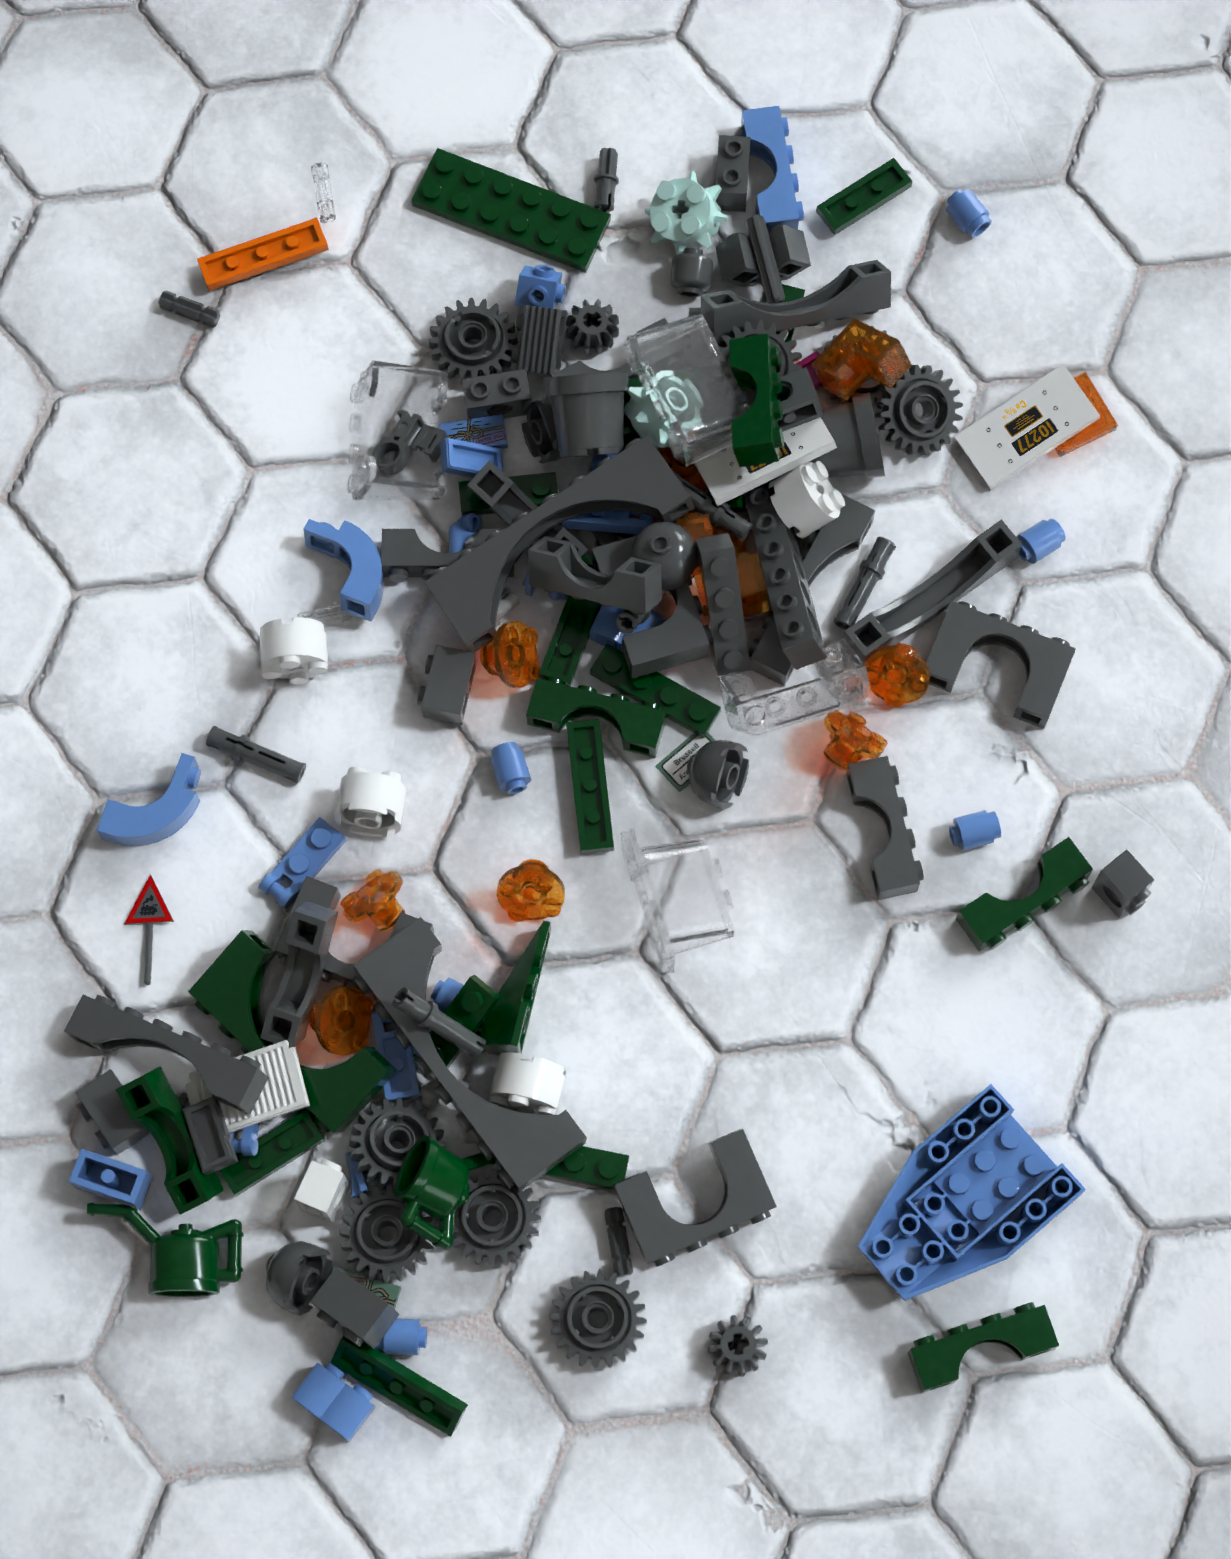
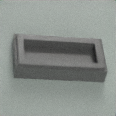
(210, 1135)

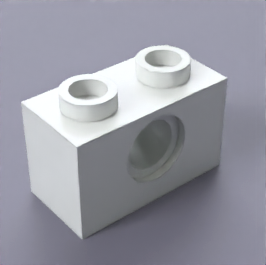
(322, 1190)

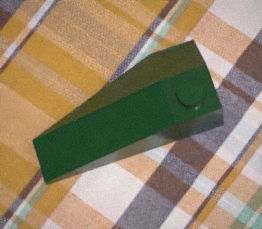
(509, 1018)

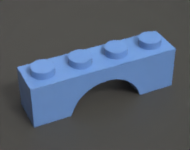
(768, 143)

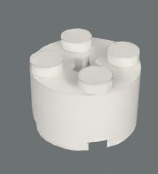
(806, 498)
(293, 650)
(371, 802)
(527, 1084)

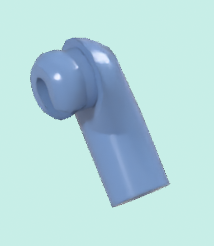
(462, 531)

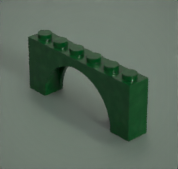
(232, 995)

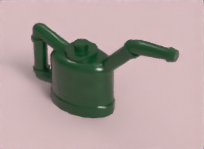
(435, 1184)
(187, 1258)

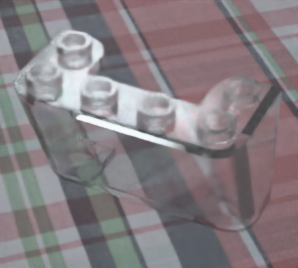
(689, 385)
(377, 398)
(840, 684)

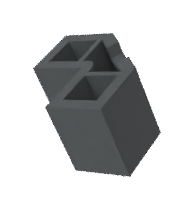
(739, 263)

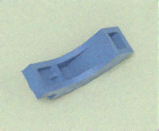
(353, 547)
(157, 820)

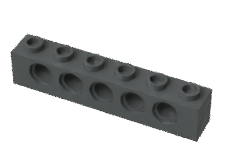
(785, 581)

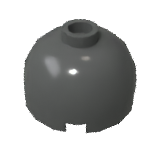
(540, 429)
(672, 548)
(718, 772)
(296, 1275)

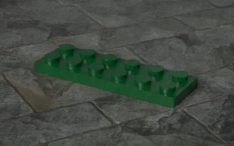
(511, 210)

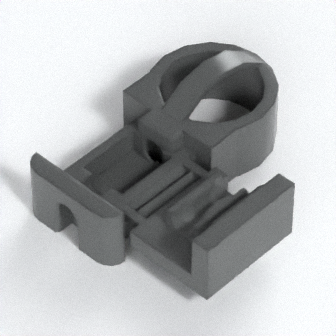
(411, 433)

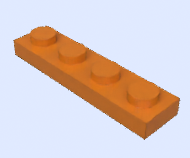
(262, 254)

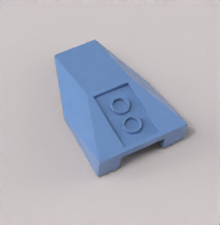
(966, 1200)

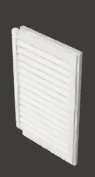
(281, 1094)

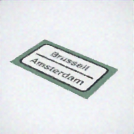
(675, 764)

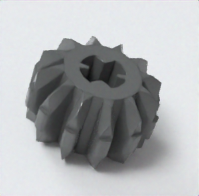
(592, 316)
(748, 1351)

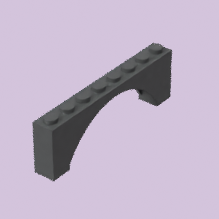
(630, 481)
(518, 1142)

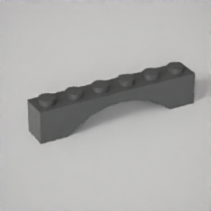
(854, 291)
(826, 546)
(964, 573)
(108, 1029)

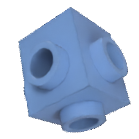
(540, 287)

